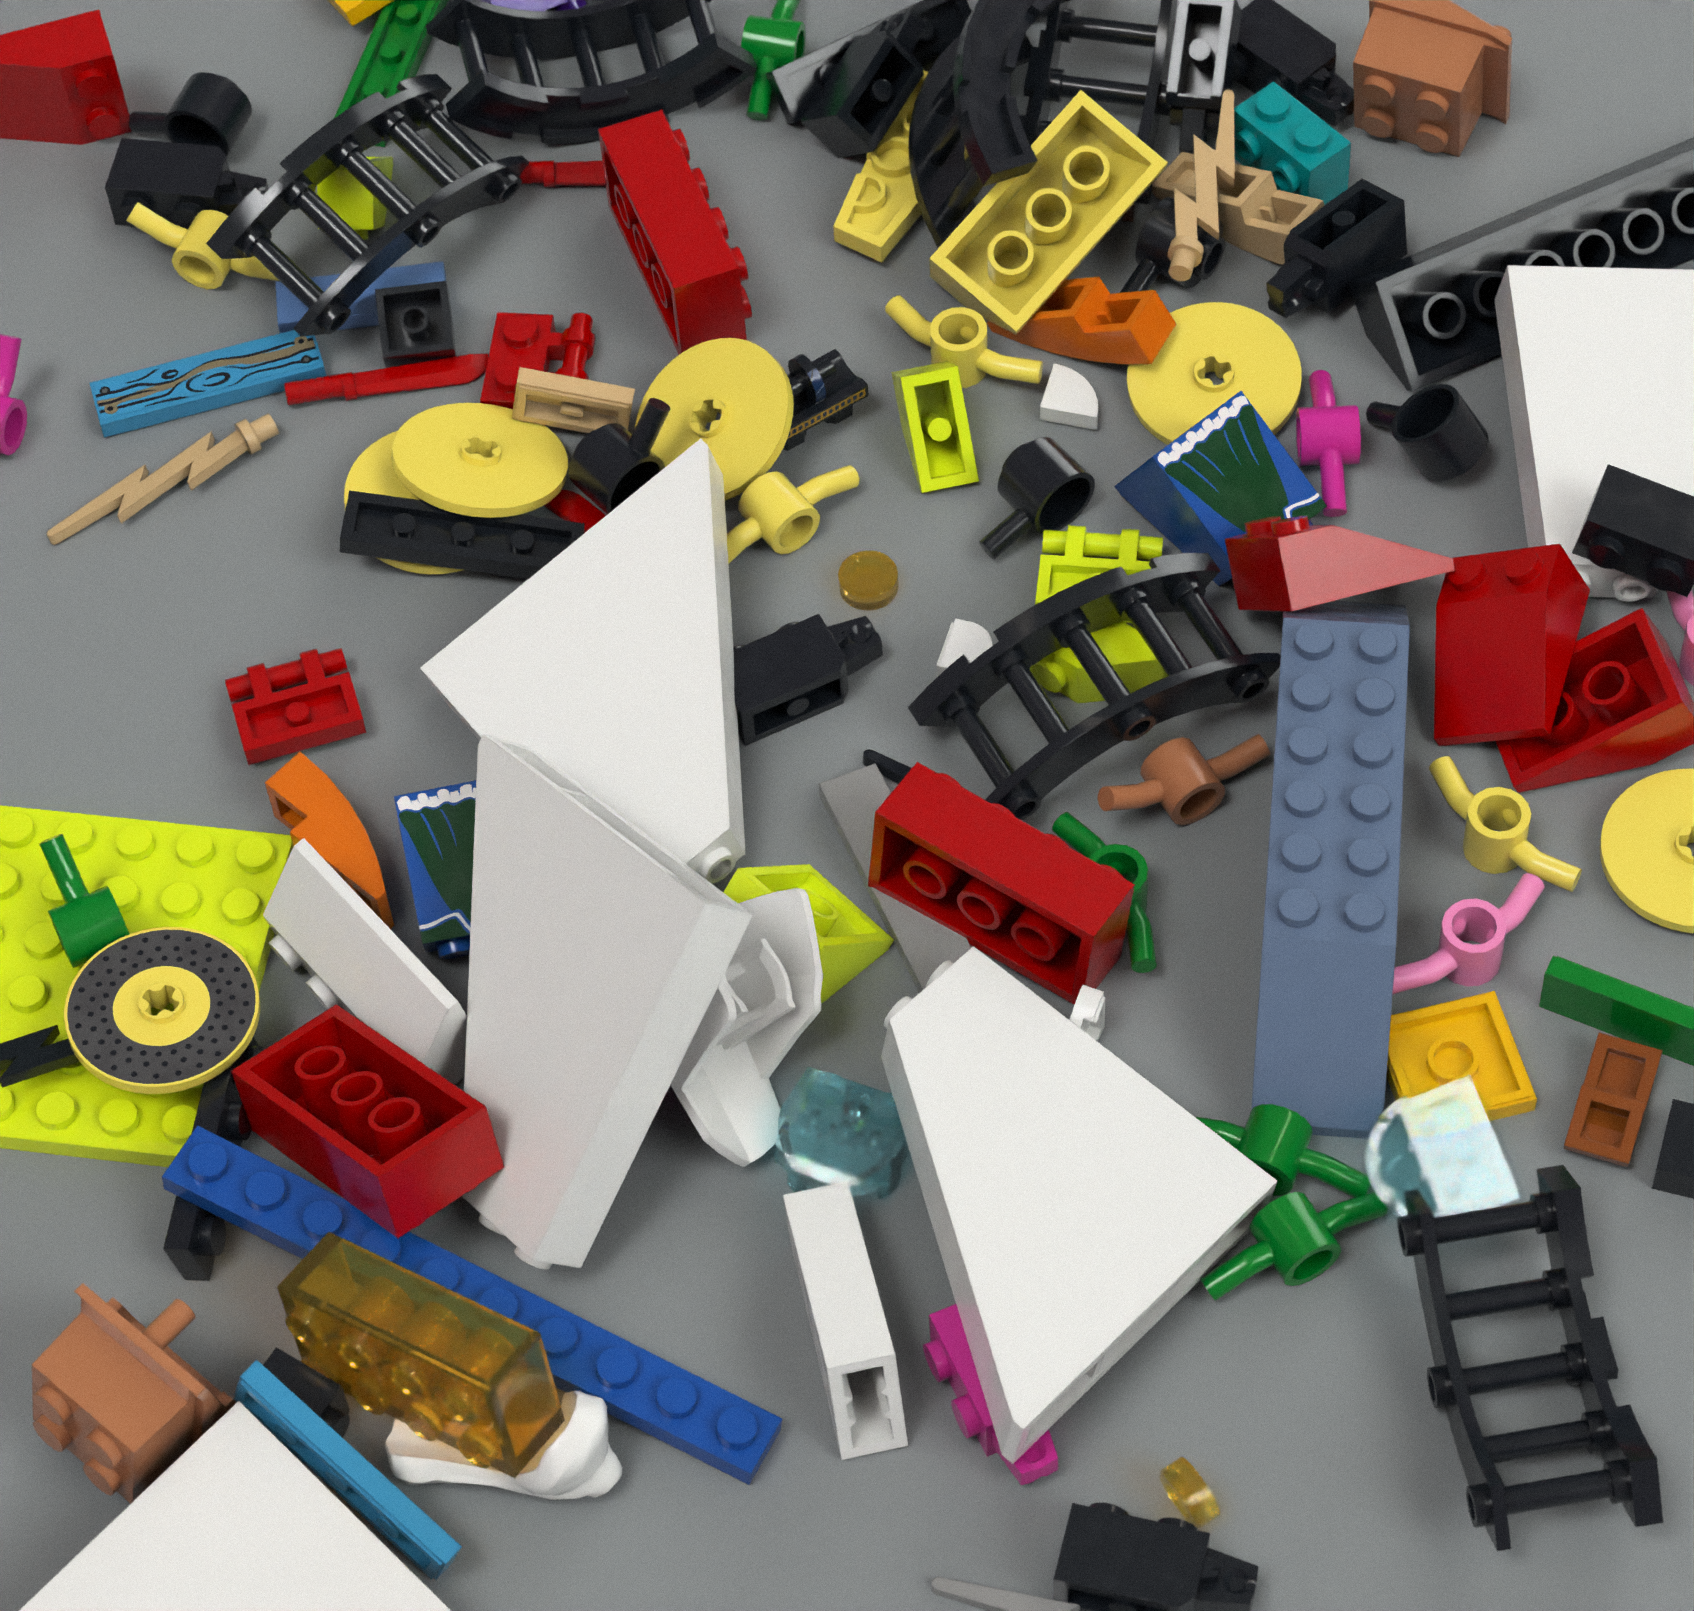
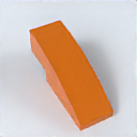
(1097, 326)
(322, 815)

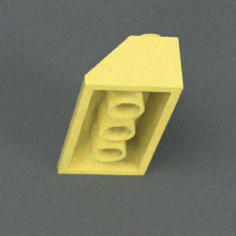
(1047, 221)

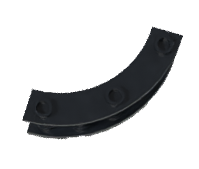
(1049, 84)
(971, 106)
(576, 114)
(340, 147)
(1066, 621)
(1587, 1360)

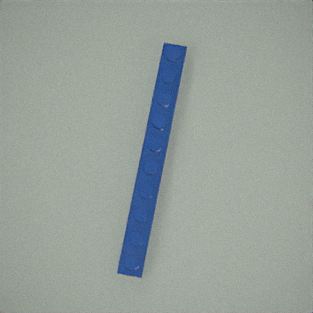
(580, 1354)

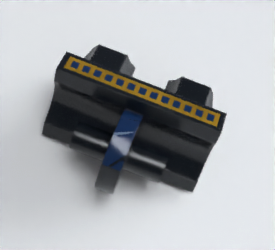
(821, 393)

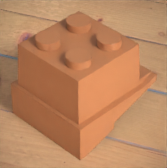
(1430, 73)
(122, 1394)

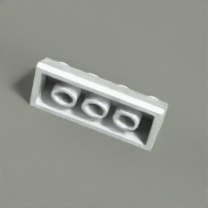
(363, 963)

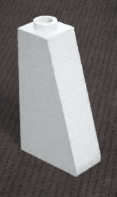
(846, 1321)

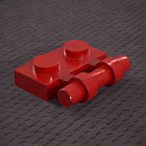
(531, 344)
(296, 716)

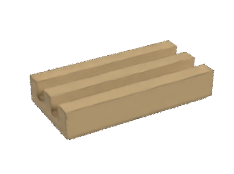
(570, 401)

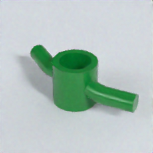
(773, 43)
(1132, 868)
(86, 919)
(1279, 1145)
(1293, 1240)

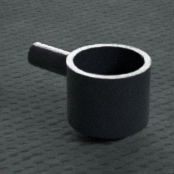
(206, 112)
(1153, 250)
(1434, 431)
(616, 463)
(1044, 490)

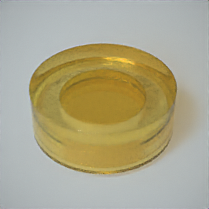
(868, 580)
(1189, 1492)

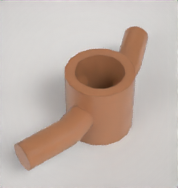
(1183, 779)

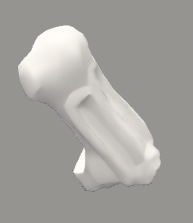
(568, 1465)

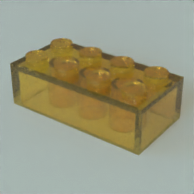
(422, 1354)

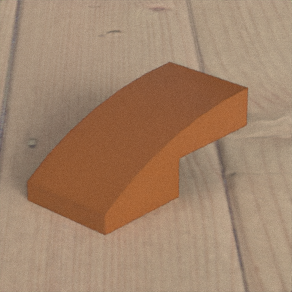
(1613, 1100)

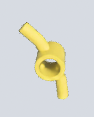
(193, 257)
(961, 338)
(782, 512)
(1502, 811)

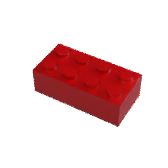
(674, 231)
(999, 883)
(368, 1120)

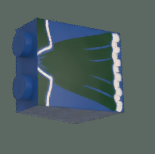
(1217, 480)
(439, 859)

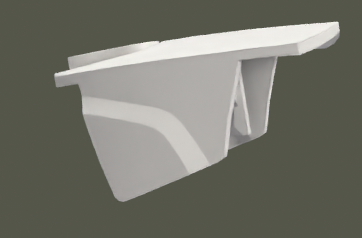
(750, 1026)

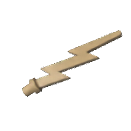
(1185, 249)
(197, 462)

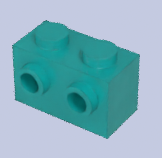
(1292, 143)

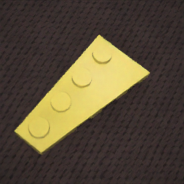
(882, 196)

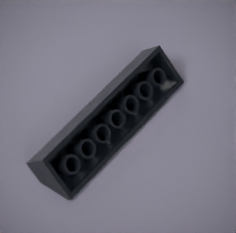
(1439, 305)

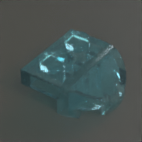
(840, 1134)
(1442, 1149)

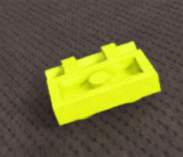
(1065, 571)

